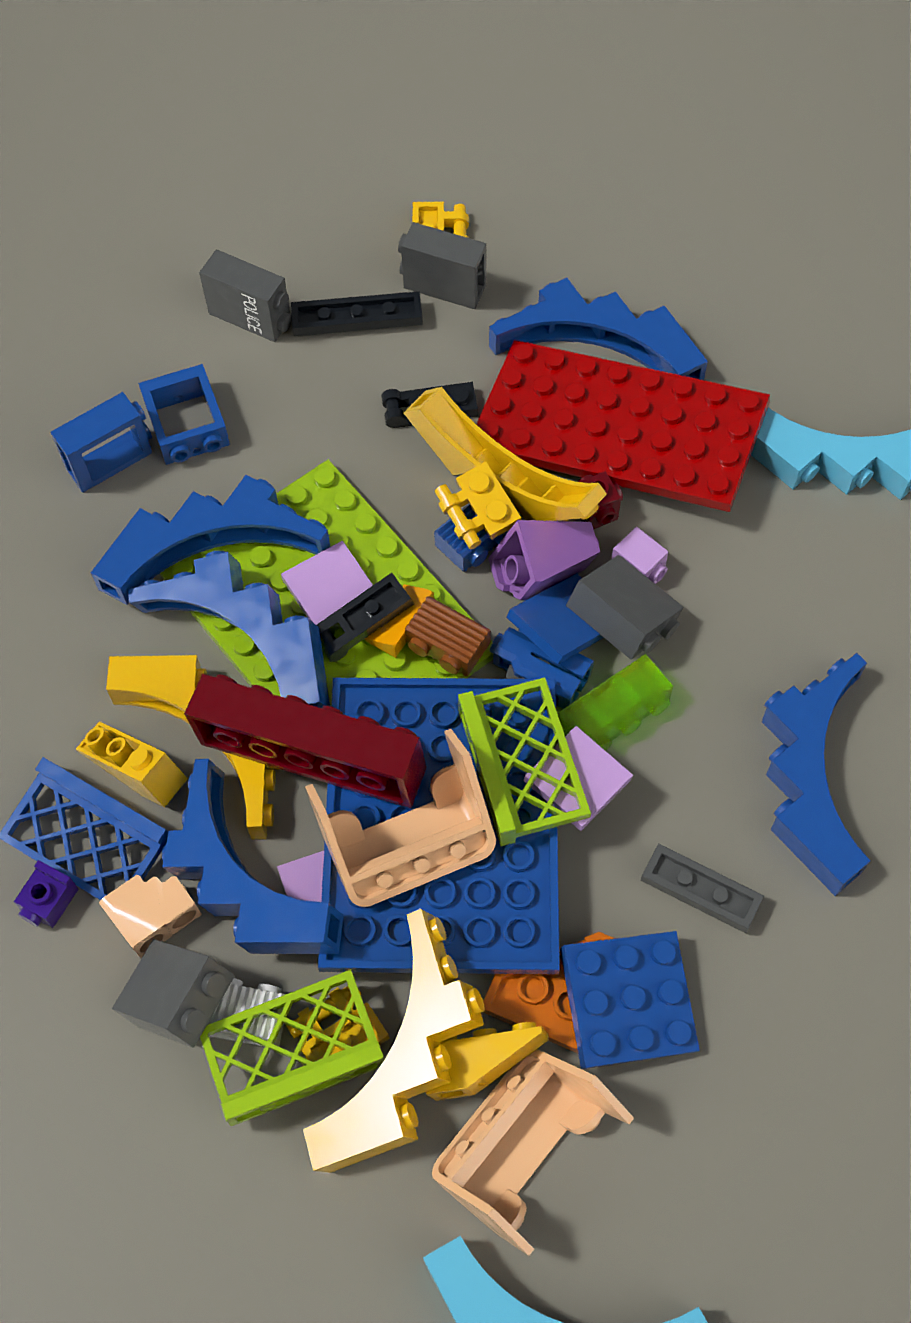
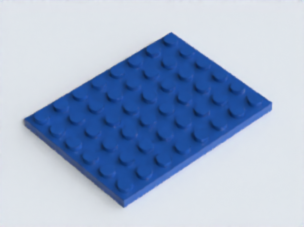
(495, 911)

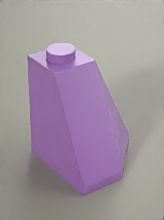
(541, 555)

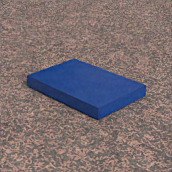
(552, 624)

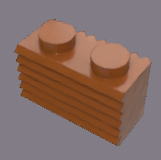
(447, 637)

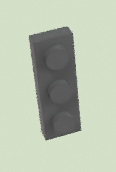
(702, 888)

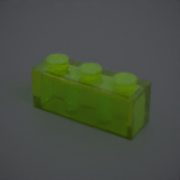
(619, 703)

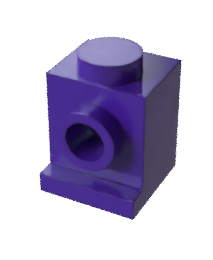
(58, 895)

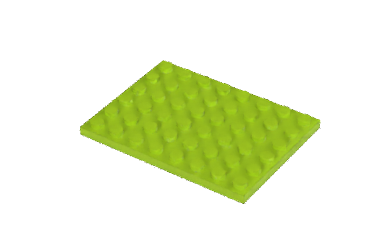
(348, 517)

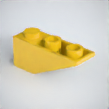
(133, 763)
(486, 1057)

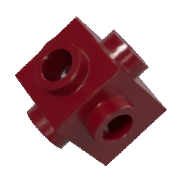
(609, 505)

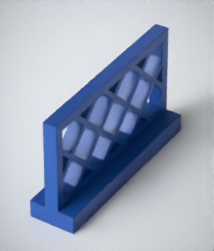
(94, 803)

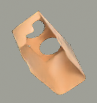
(149, 910)

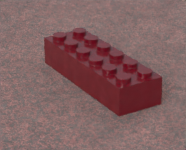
(307, 739)

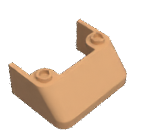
(415, 844)
(514, 1135)

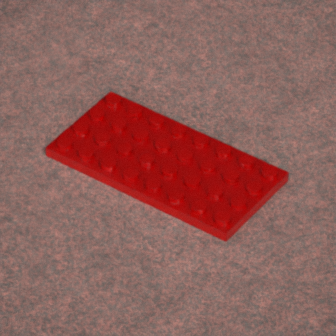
(632, 421)

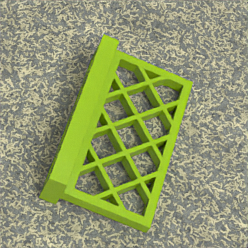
(490, 769)
(304, 1080)

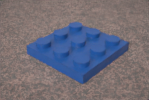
(629, 999)

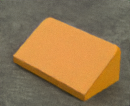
(392, 635)

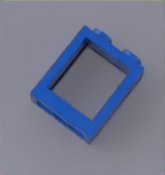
(178, 388)
(94, 428)

